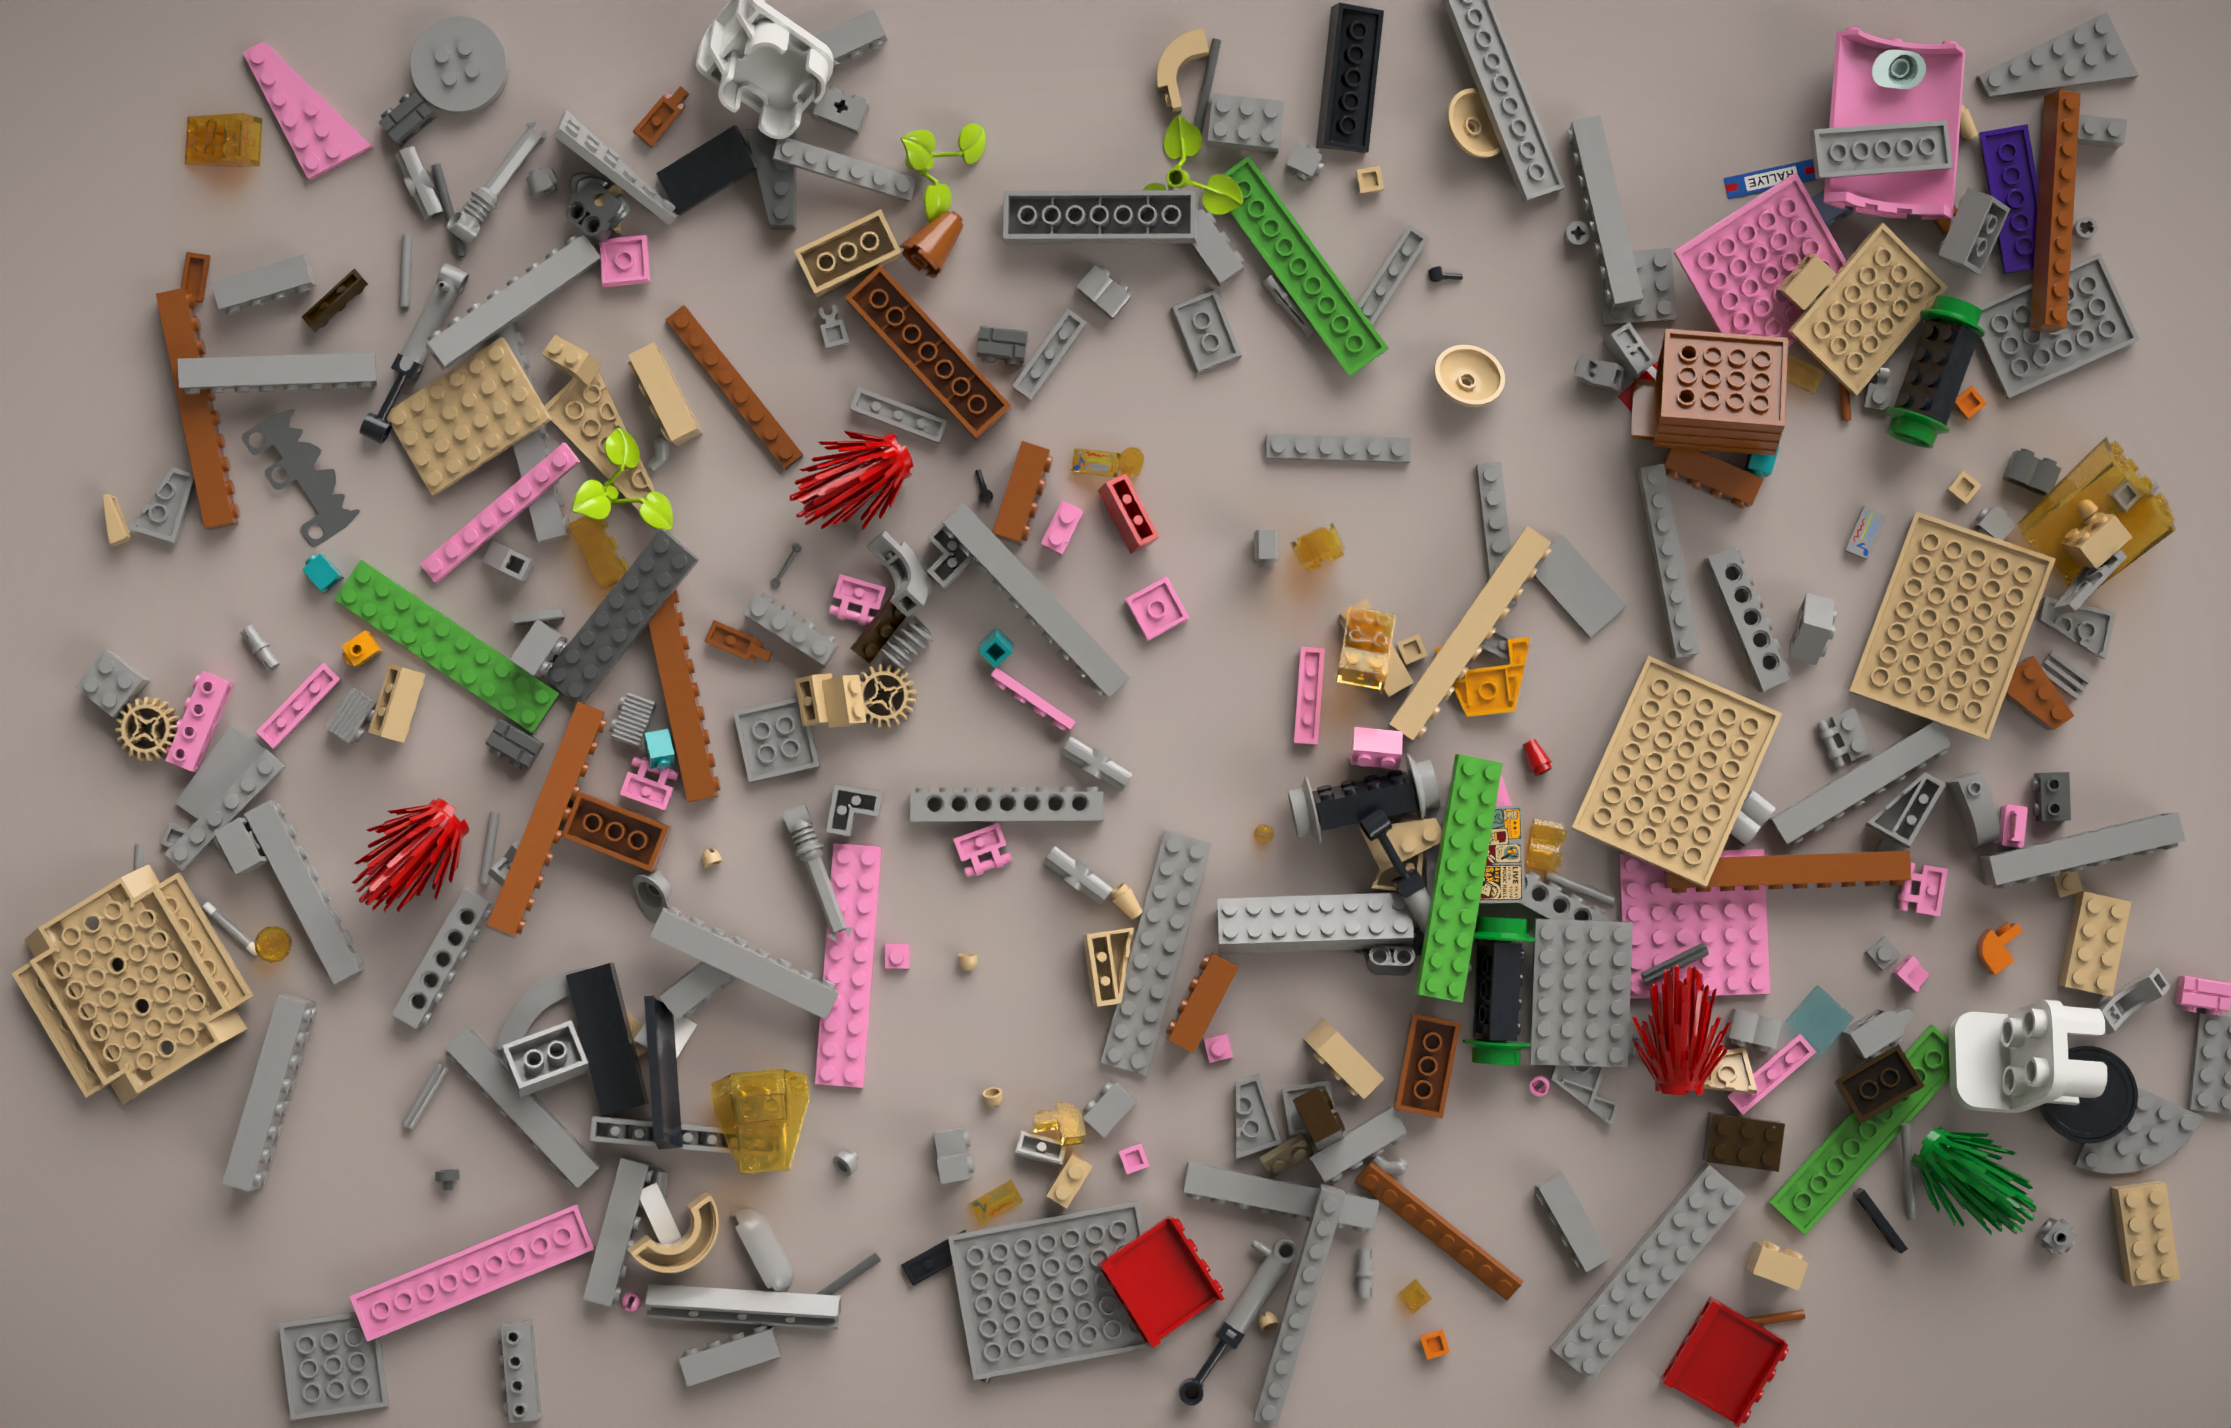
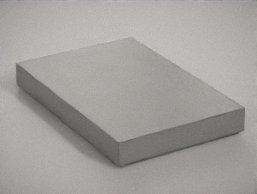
(1206, 331)

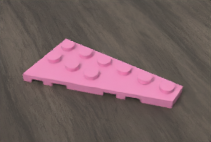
(309, 123)

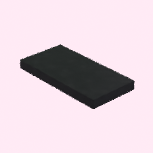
(707, 170)

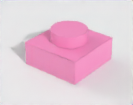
(897, 955)
(1218, 1048)
(1134, 1158)

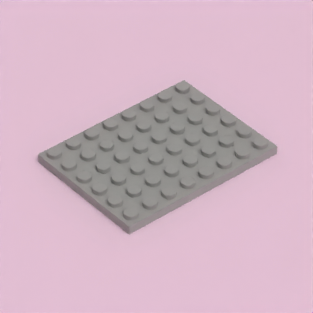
(1038, 1295)

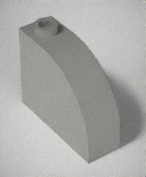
(1975, 809)

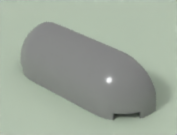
(764, 1249)

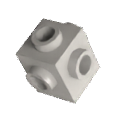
(2049, 1232)

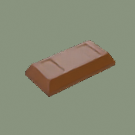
(196, 274)

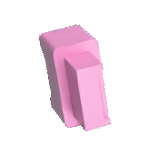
(2012, 826)

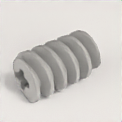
(908, 643)

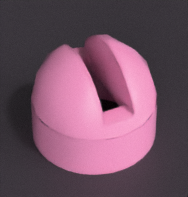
(1543, 1089)
(636, 1303)

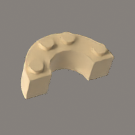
(690, 1248)

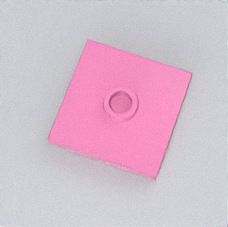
(625, 261)
(1157, 608)

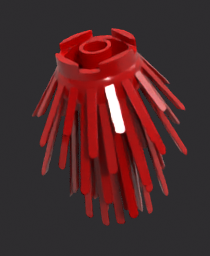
(868, 469)
(418, 840)
(1681, 1034)

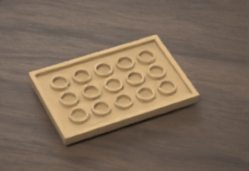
(1867, 309)
(468, 416)

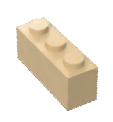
(396, 703)

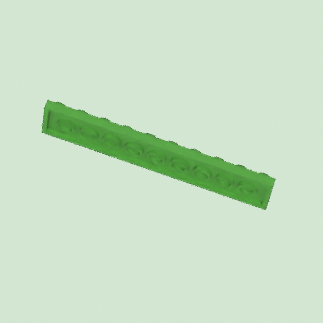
(1304, 271)
(447, 646)
(1458, 878)
(1855, 1146)

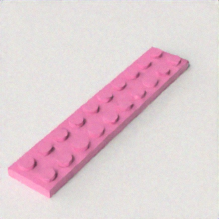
(850, 966)
(472, 1272)

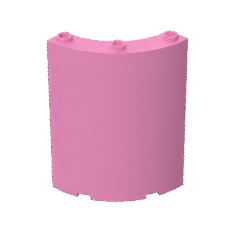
(1862, 102)

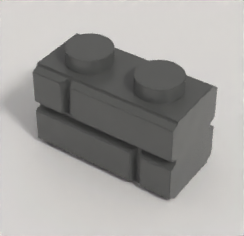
(406, 118)
(1002, 345)
(514, 744)

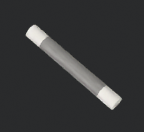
(230, 927)

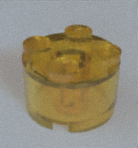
(1317, 547)

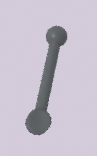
(795, 549)

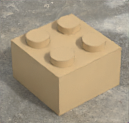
(2095, 540)
(1775, 1265)

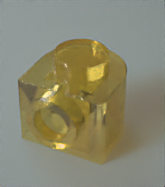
(1131, 462)

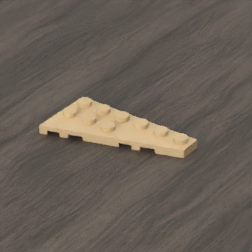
(587, 419)

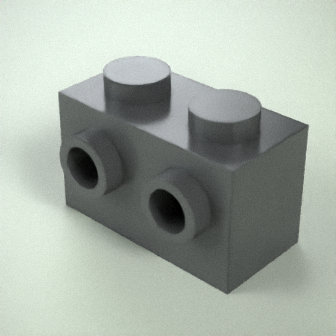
(2051, 796)

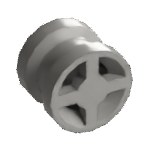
(1576, 239)

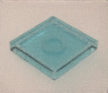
(1819, 1019)

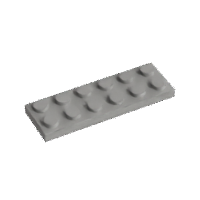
(1881, 149)

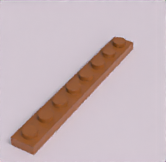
(734, 387)
(1439, 1231)

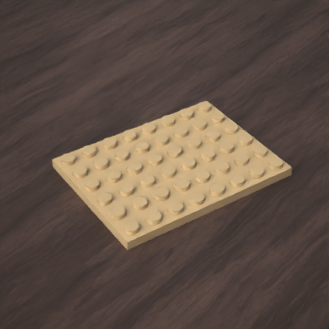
(1952, 625)
(1676, 771)

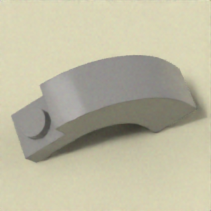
(906, 570)
(2132, 997)

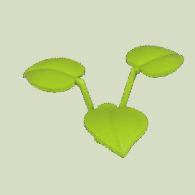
(1185, 140)
(919, 156)
(596, 500)

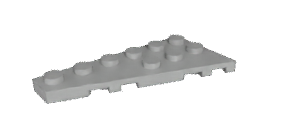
(2070, 59)
(608, 162)

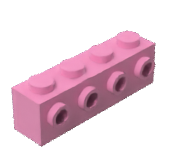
(199, 721)

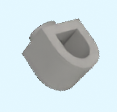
(542, 182)

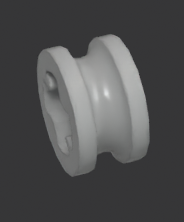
(2077, 230)

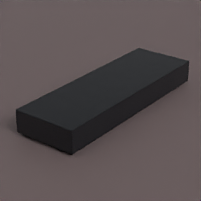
(1880, 1221)
(929, 1262)

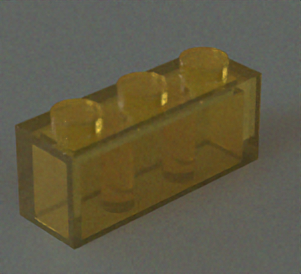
(599, 550)

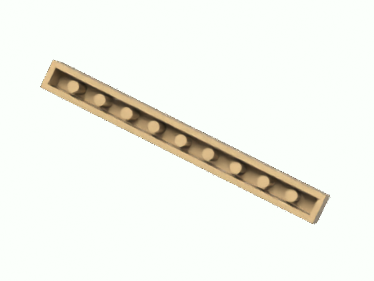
(1469, 634)

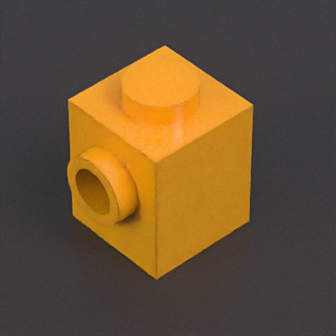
(361, 649)

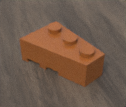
(2037, 696)

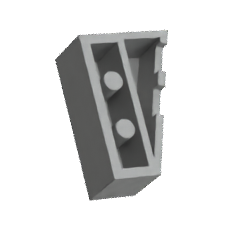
(1908, 811)

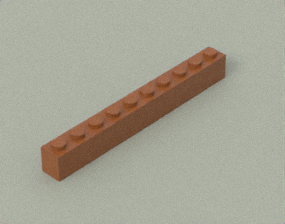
(2055, 211)
(198, 413)
(682, 702)
(546, 819)
(1802, 869)

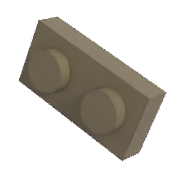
(1286, 1155)

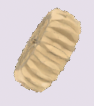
(903, 686)
(141, 721)

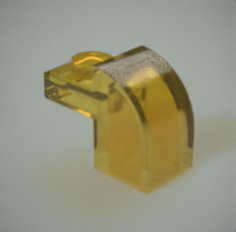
(1065, 1119)

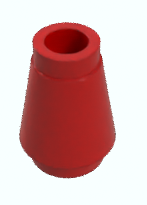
(1537, 758)

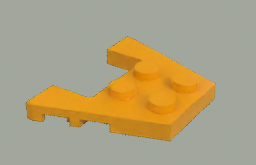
(1494, 688)

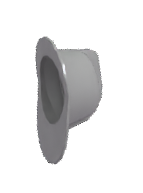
(652, 893)

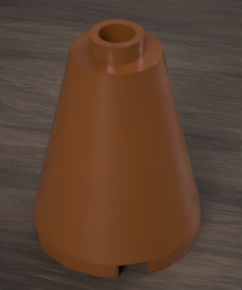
(933, 243)

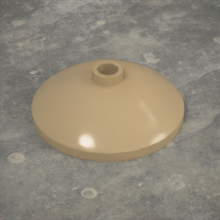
(1471, 125)
(1474, 368)

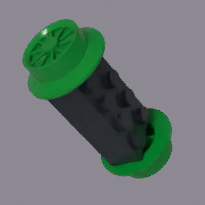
(1935, 372)
(1498, 991)

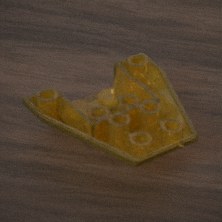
(761, 1117)

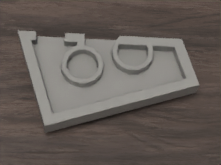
(167, 507)
(2086, 583)
(2086, 627)
(1254, 1118)

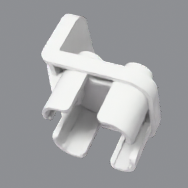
(765, 64)
(2023, 1058)

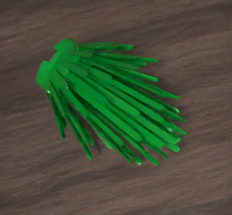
(1972, 1179)

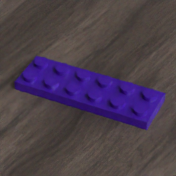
(2014, 182)

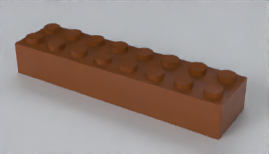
(928, 352)

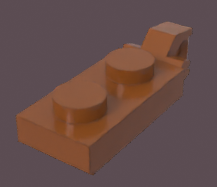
(661, 117)
(736, 642)

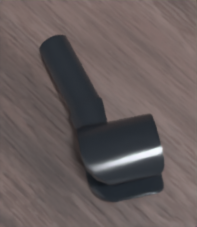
(1436, 275)
(983, 488)

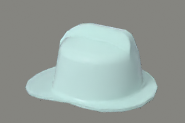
(1898, 69)

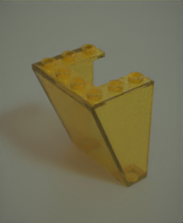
(2092, 479)

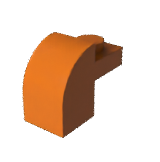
(1992, 949)

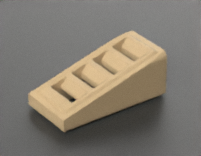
(116, 525)

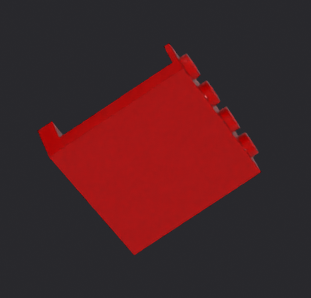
(1160, 1280)
(1725, 1361)

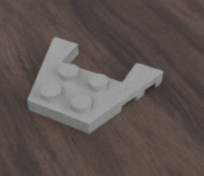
(1584, 1081)

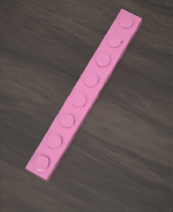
(500, 512)

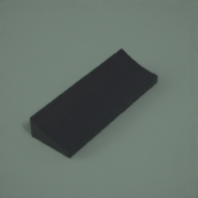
(1349, 78)
(607, 1039)
(663, 1074)

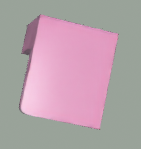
(1911, 973)

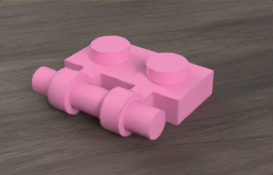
(860, 593)
(647, 790)
(981, 842)
(1929, 893)

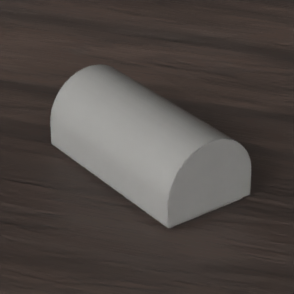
(1040, 1148)

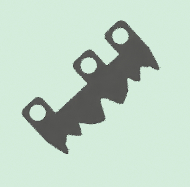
(298, 462)

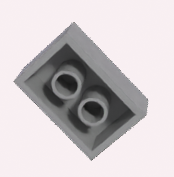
(1245, 123)
(1973, 231)
(545, 1058)

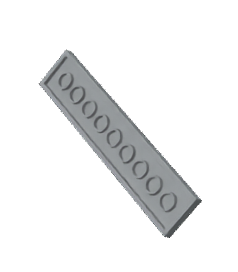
(1505, 97)
(1156, 952)

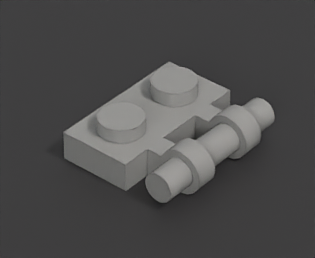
(1851, 734)

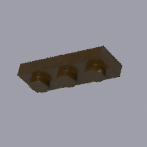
(335, 300)
(878, 631)

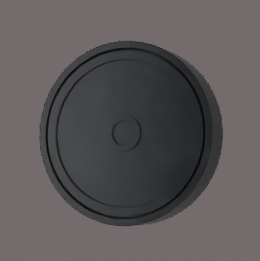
(2099, 1117)

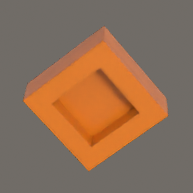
(1969, 402)
(1434, 1344)

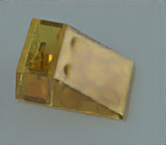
(224, 140)
(1366, 647)

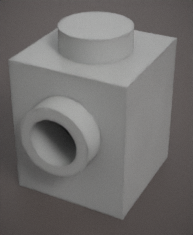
(1305, 162)
(1994, 522)

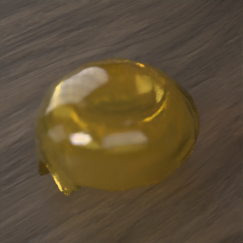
(273, 944)

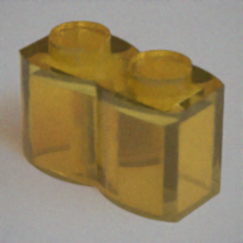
(1545, 844)

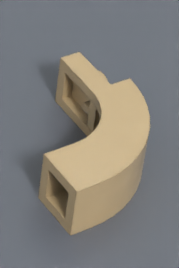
(1182, 50)

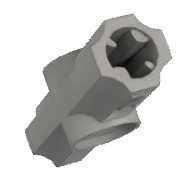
(419, 183)
(1096, 763)
(1077, 875)

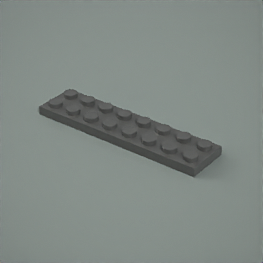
(621, 617)

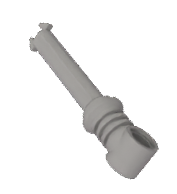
(484, 199)
(810, 852)

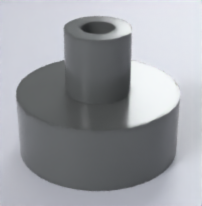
(447, 1177)

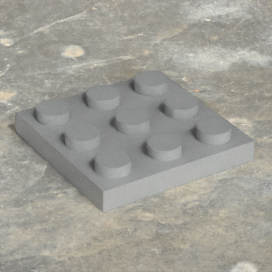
(1657, 287)
(775, 740)

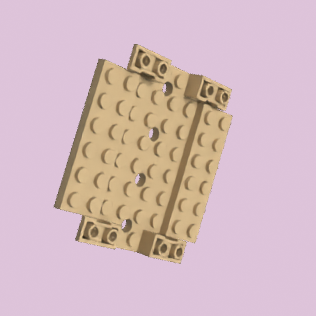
(168, 961)

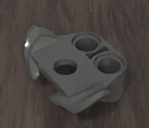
(585, 189)
(1391, 954)

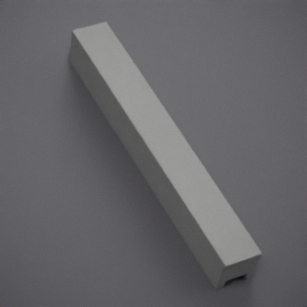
(743, 1306)

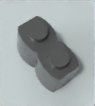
(2032, 472)

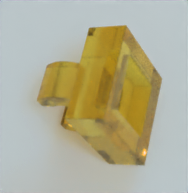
(1414, 1295)

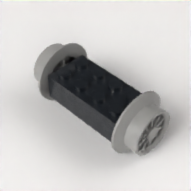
(1355, 800)

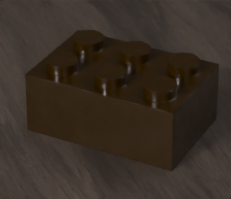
(1879, 1084)
(1315, 1111)
(1743, 1141)

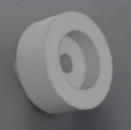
(845, 1163)

